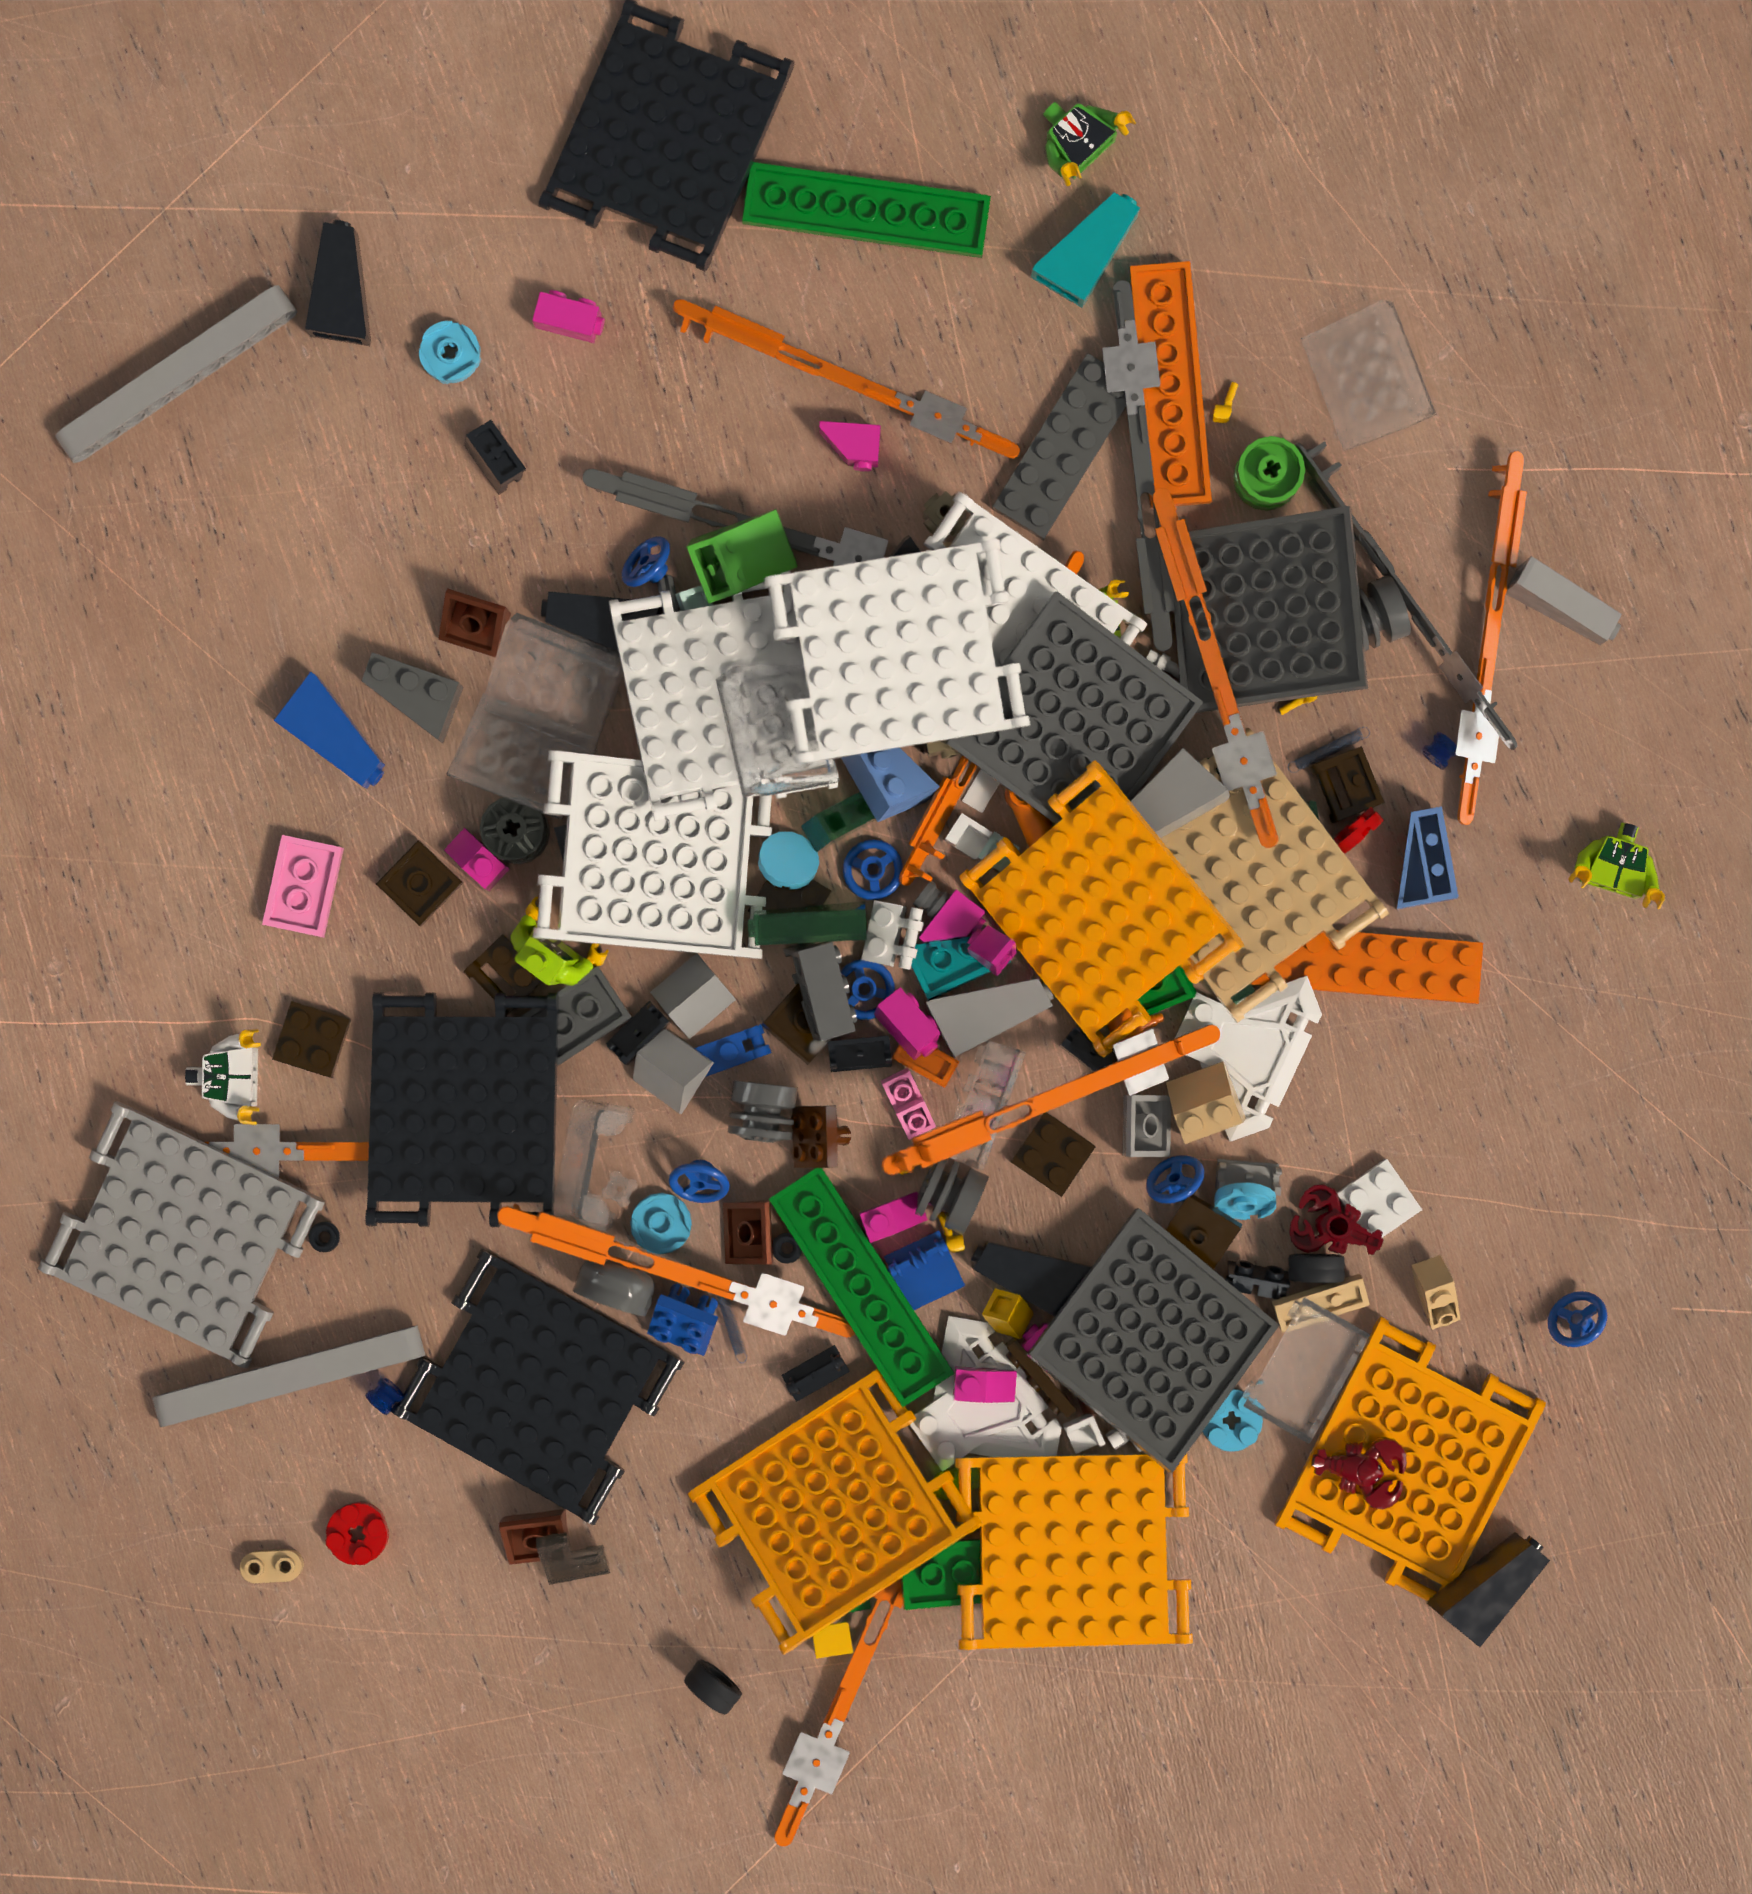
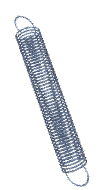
(1322, 755)
(728, 1328)

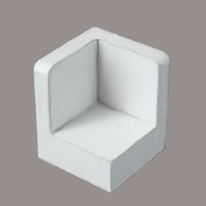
(968, 836)
(1083, 1433)

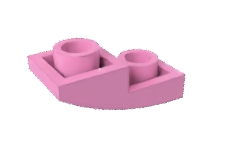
(908, 1103)

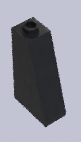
(338, 288)
(586, 616)
(1034, 1276)
(1490, 1587)

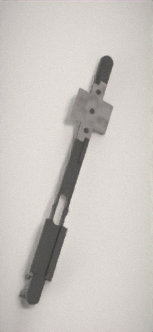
(1132, 369)
(678, 504)
(1453, 665)

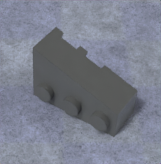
(415, 692)
(822, 989)

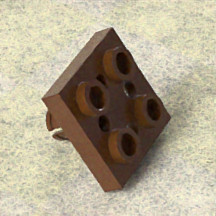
(817, 1136)

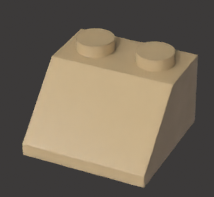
(1205, 1102)

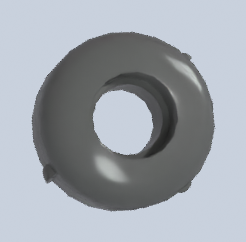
(616, 1286)

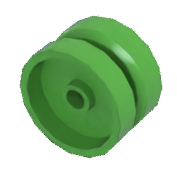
(1281, 460)

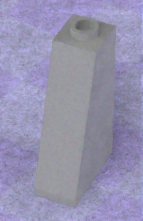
(1563, 601)
(1179, 794)
(982, 1014)

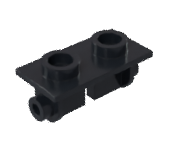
(1271, 1279)
(815, 1373)

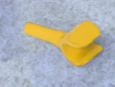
(1222, 412)
(1296, 702)
(954, 1243)

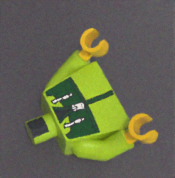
(1619, 867)
(548, 958)

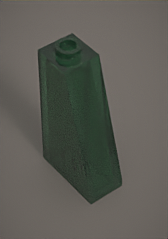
(809, 924)

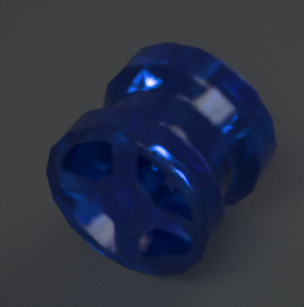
(1440, 750)
(384, 1395)

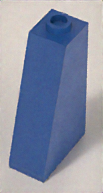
(326, 728)

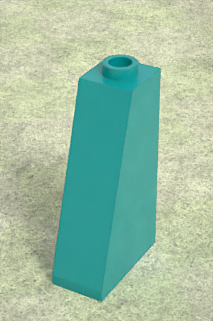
(1085, 253)

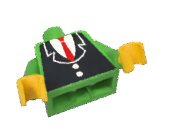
(1081, 137)

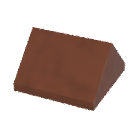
(472, 622)
(748, 1232)
(521, 1531)

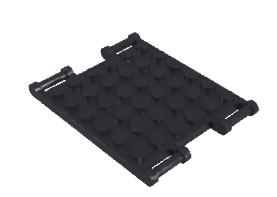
(667, 135)
(461, 1107)
(538, 1386)

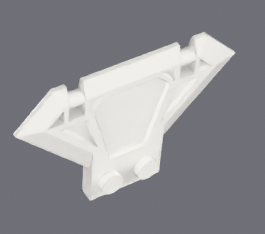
(1259, 1049)
(988, 1429)

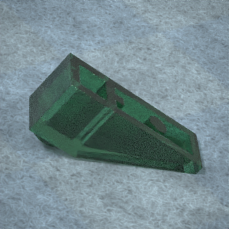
(838, 822)

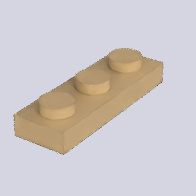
(1335, 1297)

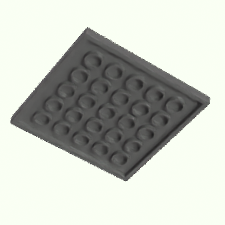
(1279, 609)
(1084, 703)
(1153, 1340)

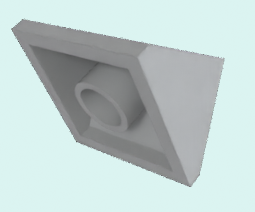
(693, 996)
(671, 1069)
(1146, 1126)

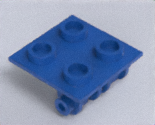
(924, 1270)

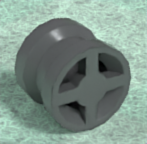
(931, 899)

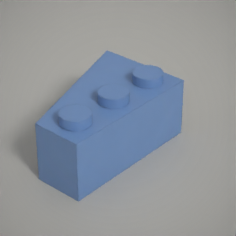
(889, 781)
(1427, 862)

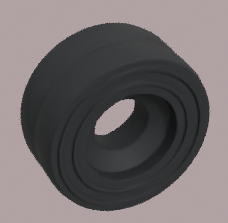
(1316, 1268)
(712, 1687)

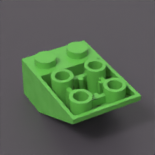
(741, 555)

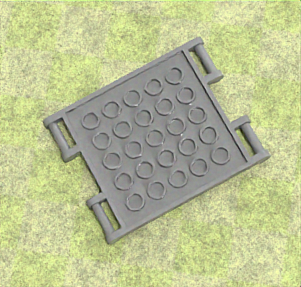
(181, 1234)

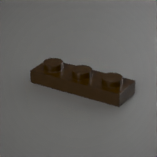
(1038, 1379)

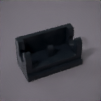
(494, 456)
(638, 1032)
(1082, 1049)
(859, 1054)

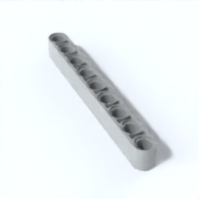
(176, 374)
(288, 1376)

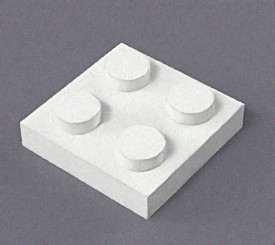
(1380, 1198)

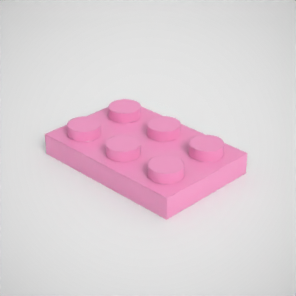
(303, 886)

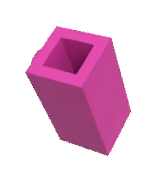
(568, 317)
(908, 1023)

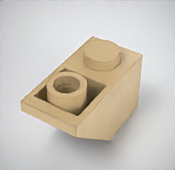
(1436, 1292)

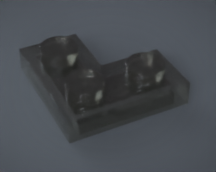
(564, 1564)

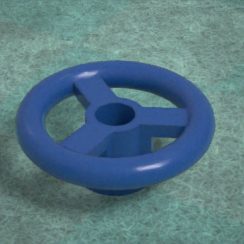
(650, 566)
(851, 860)
(857, 966)
(700, 1176)
(1176, 1183)
(1581, 1324)

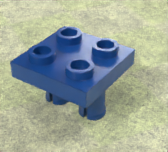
(682, 1323)

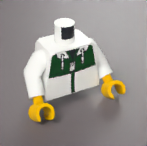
(230, 1076)

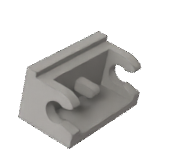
(1248, 1172)

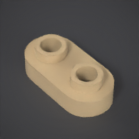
(270, 1565)

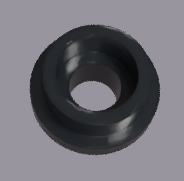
(314, 1236)
(779, 1254)

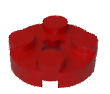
(1356, 832)
(340, 1539)

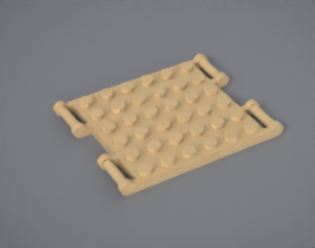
(1268, 895)

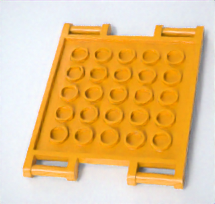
(1101, 908)
(1456, 1458)
(833, 1510)
(1073, 1552)

